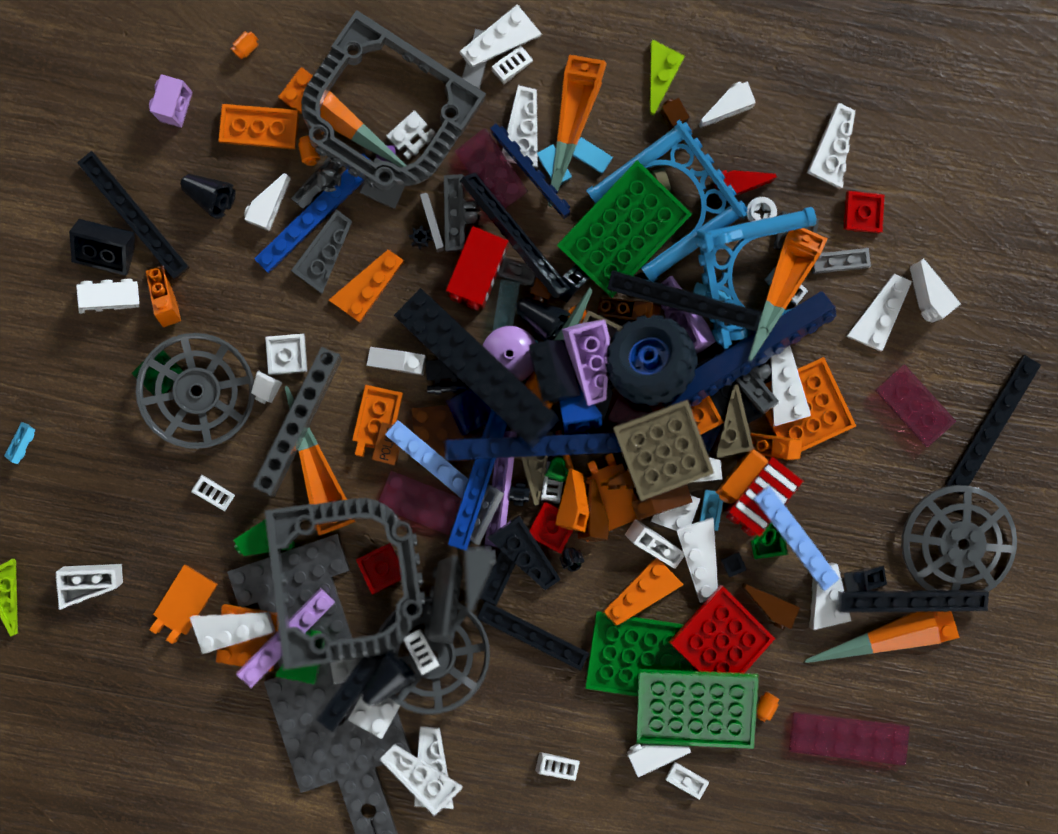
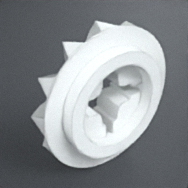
(767, 205)

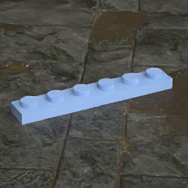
(427, 457)
(796, 538)

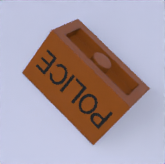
(385, 448)

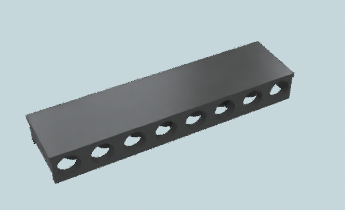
(297, 422)

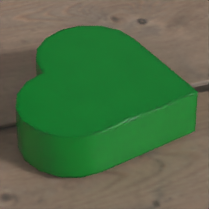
(557, 470)

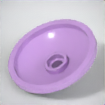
(516, 340)

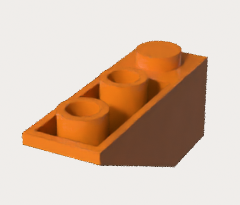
(162, 297)
(777, 446)
(574, 505)

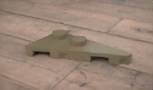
(735, 432)
(535, 473)

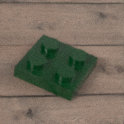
(152, 374)

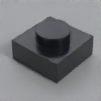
(733, 564)

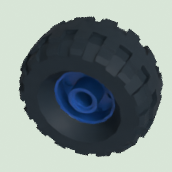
(651, 360)

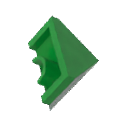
(769, 544)

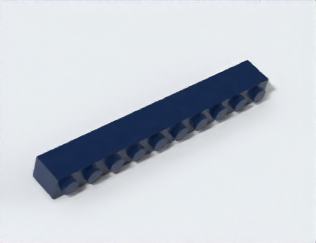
(735, 361)
(517, 447)

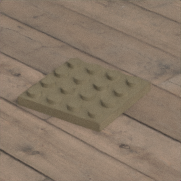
(663, 450)

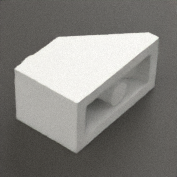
(265, 388)

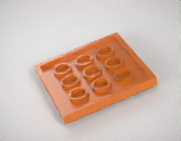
(826, 404)

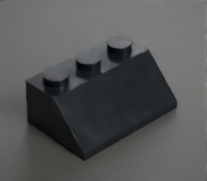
(102, 246)
(553, 371)

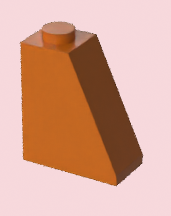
(741, 476)

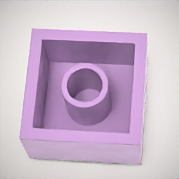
(170, 100)

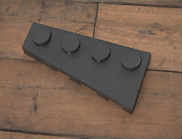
(322, 253)

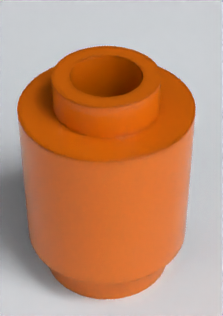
(244, 45)
(307, 152)
(766, 706)

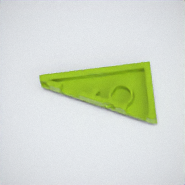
(664, 66)
(8, 596)

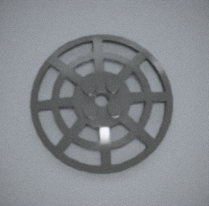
(183, 395)
(953, 533)
(446, 659)

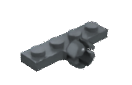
(322, 179)
(457, 213)
(754, 387)

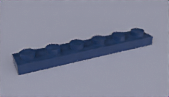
(525, 164)

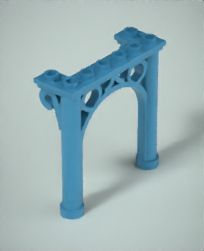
(648, 159)
(713, 240)

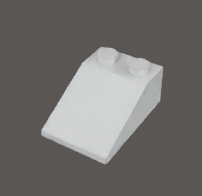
(932, 294)

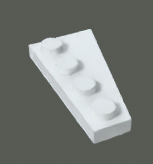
(506, 33)
(523, 124)
(832, 150)
(878, 320)
(787, 389)
(700, 554)
(225, 630)
(432, 753)
(425, 782)

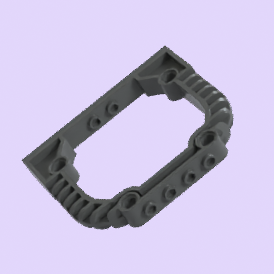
(367, 36)
(283, 528)

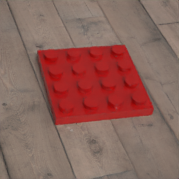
(722, 636)

